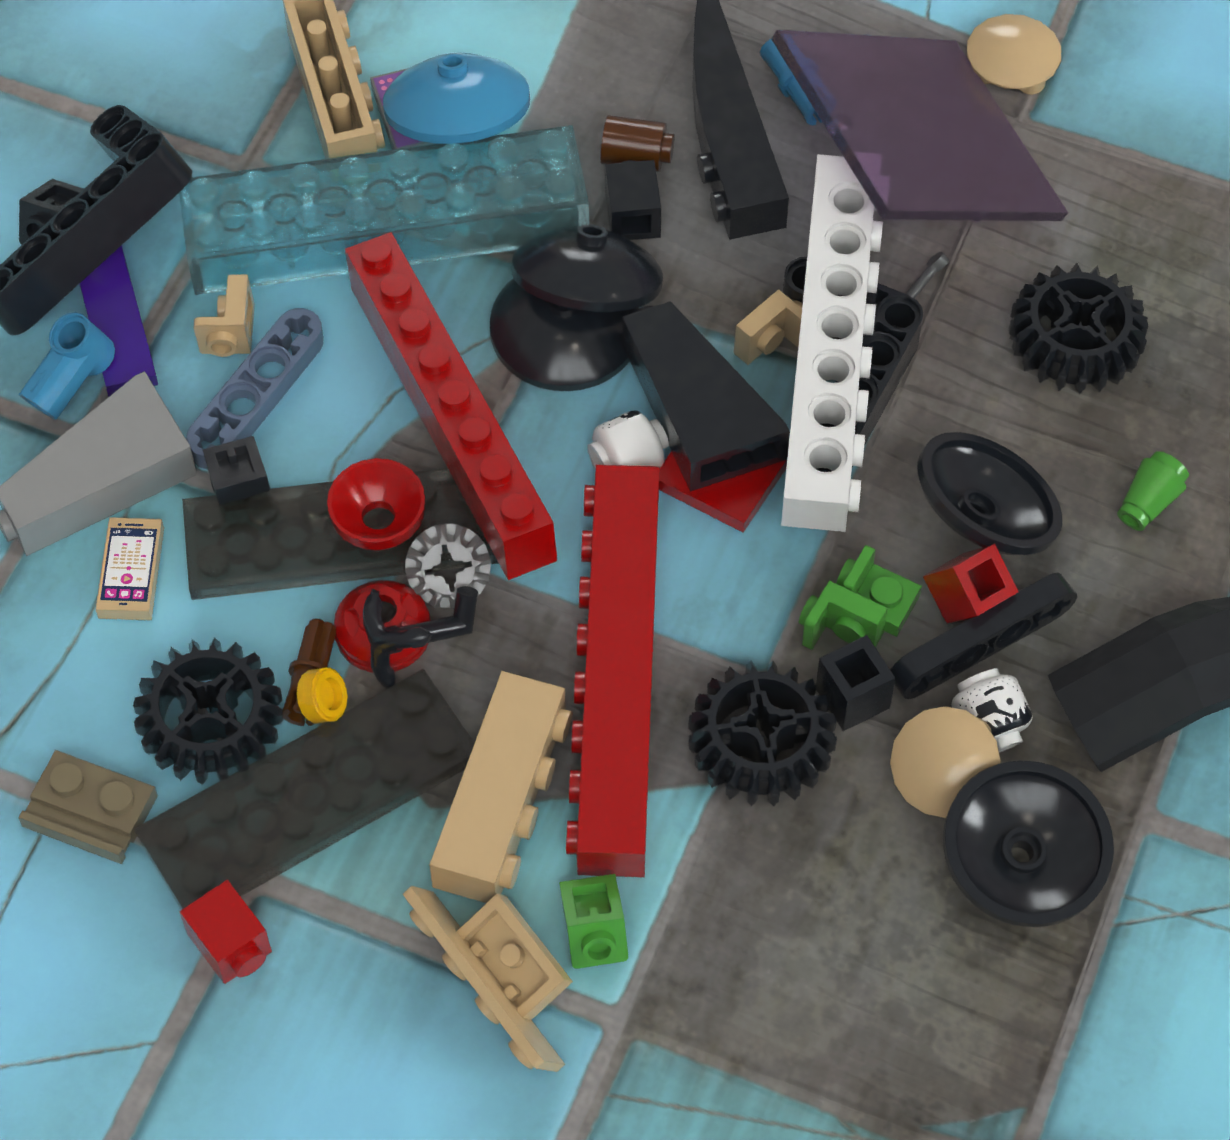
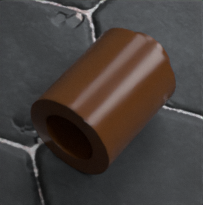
(636, 141)

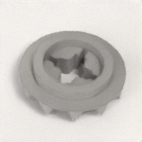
(427, 552)

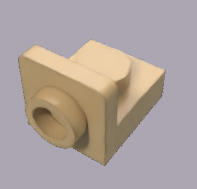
(233, 326)
(767, 326)

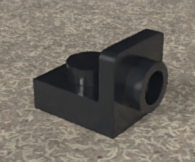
(42, 205)
(236, 470)

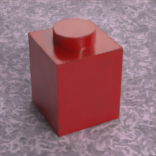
(970, 584)
(226, 932)

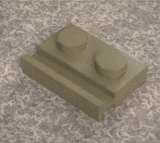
(88, 806)

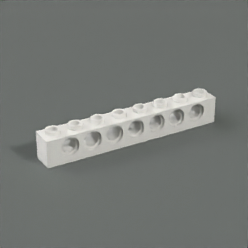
(836, 265)

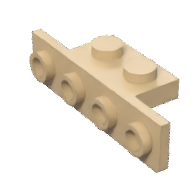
(503, 965)

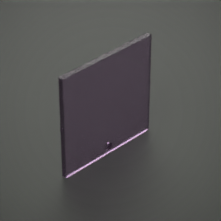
(918, 128)

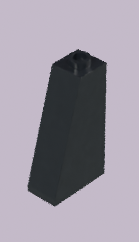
(705, 406)

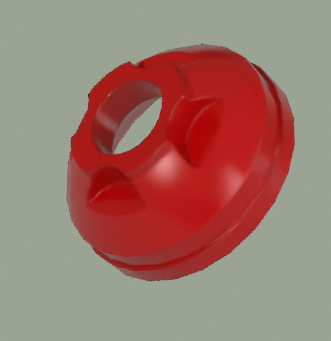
(372, 486)
(351, 634)

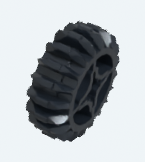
(1077, 344)
(230, 678)
(800, 719)

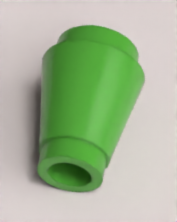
(1152, 490)

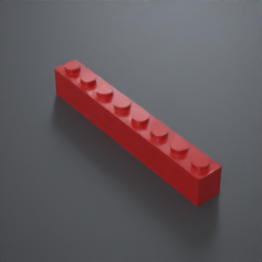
(452, 407)
(617, 674)

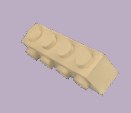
(330, 78)
(499, 788)

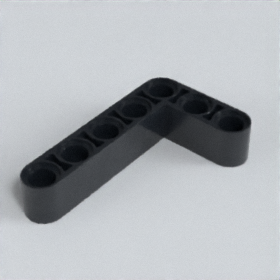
(95, 222)
(890, 345)

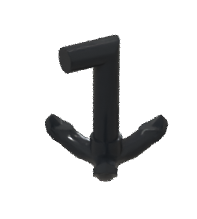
(395, 639)

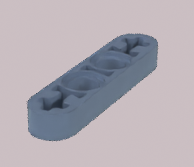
(262, 391)

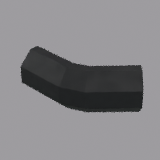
(1148, 681)

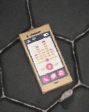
(130, 569)

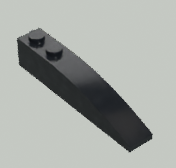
(731, 134)

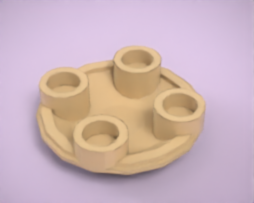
(1014, 52)
(939, 755)

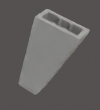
(97, 468)

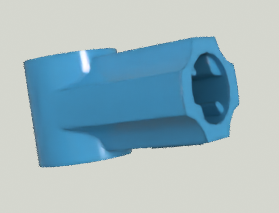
(75, 353)

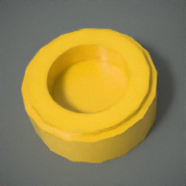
(322, 695)

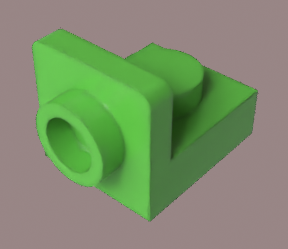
(882, 587)
(843, 612)
(594, 921)

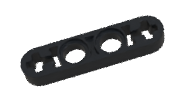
(983, 635)

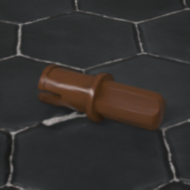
(313, 654)

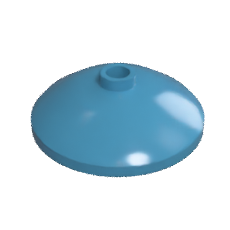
(456, 99)

